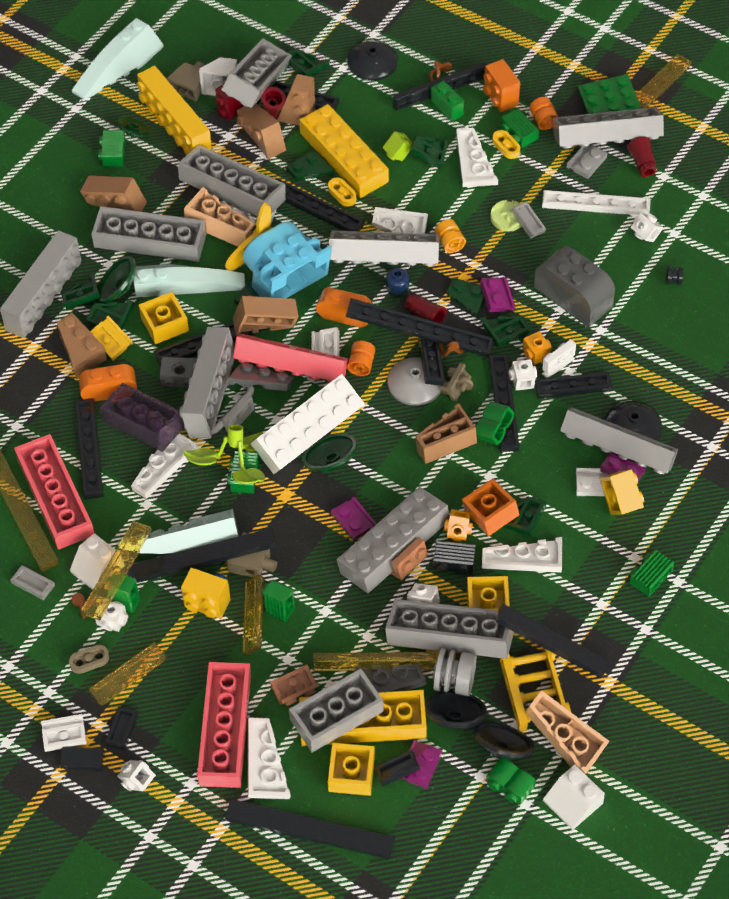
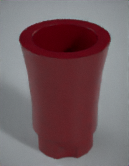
(273, 101)
(642, 154)
(425, 309)

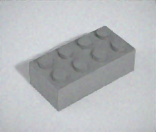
(336, 710)

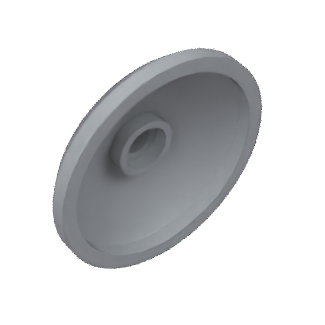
(411, 388)

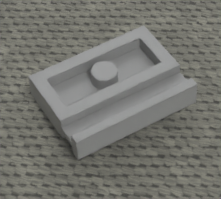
(587, 160)

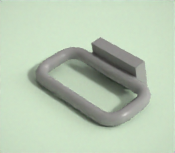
(238, 411)

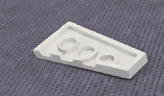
(473, 160)
(162, 466)
(526, 557)
(264, 762)

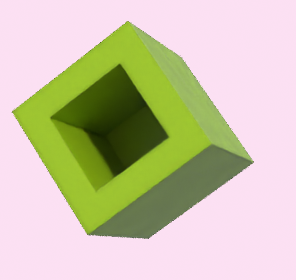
(397, 146)

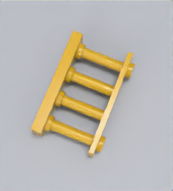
(514, 680)

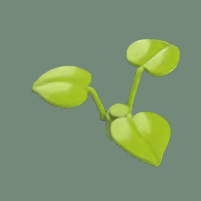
(235, 440)

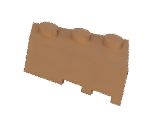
(299, 100)
(262, 129)
(113, 193)
(264, 313)
(80, 345)
(447, 436)

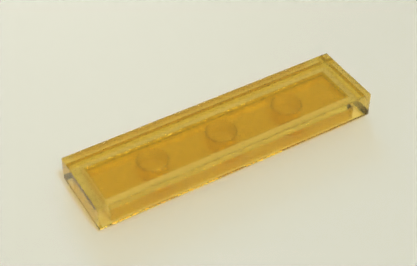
(253, 615)
(127, 674)

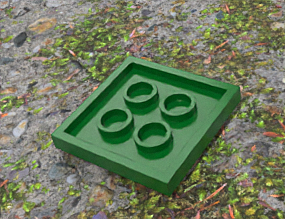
(609, 95)

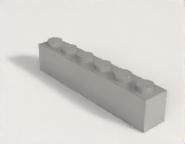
(619, 440)

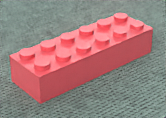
(54, 491)
(224, 725)

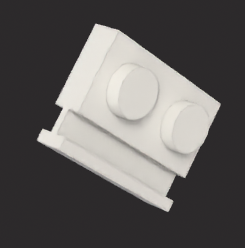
(326, 341)
(559, 358)
(588, 482)
(63, 732)

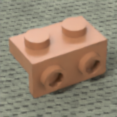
(409, 559)
(293, 685)

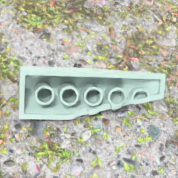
(127, 51)
(180, 279)
(195, 534)

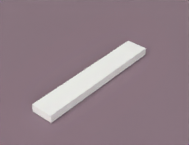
(595, 202)

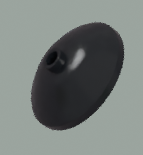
(372, 60)
(647, 422)
(455, 710)
(503, 741)

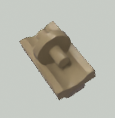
(459, 382)

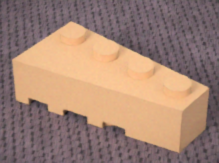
(219, 218)
(566, 732)

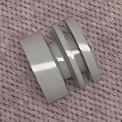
(454, 671)

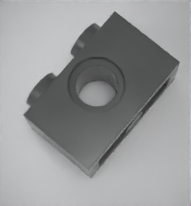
(176, 371)

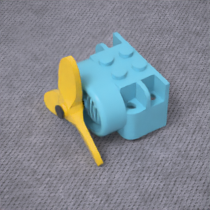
(280, 257)

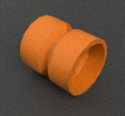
(543, 112)
(361, 358)

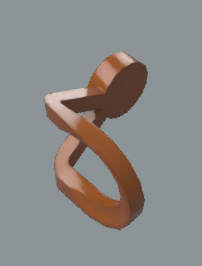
(446, 67)
(452, 346)
(79, 600)

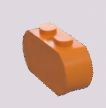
(334, 306)
(104, 381)

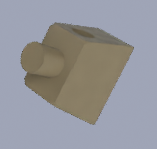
(187, 80)
(252, 564)

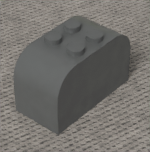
(575, 285)

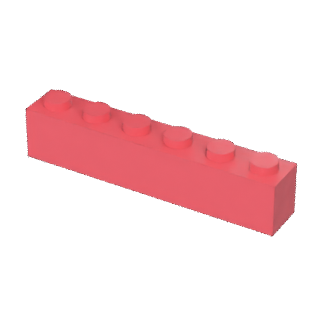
(289, 358)

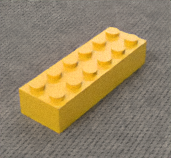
(172, 111)
(344, 151)
(401, 720)

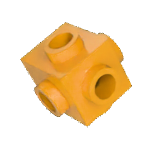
(536, 347)
(458, 525)

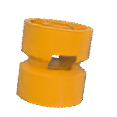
(450, 236)

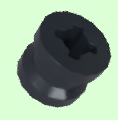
(674, 275)

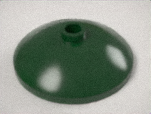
(117, 280)
(330, 452)

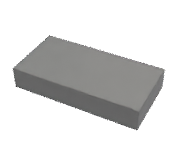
(528, 219)
(32, 582)

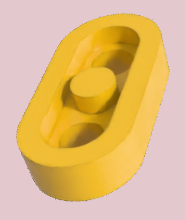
(508, 147)
(342, 192)

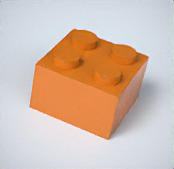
(501, 85)
(490, 507)

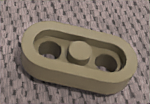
(88, 658)

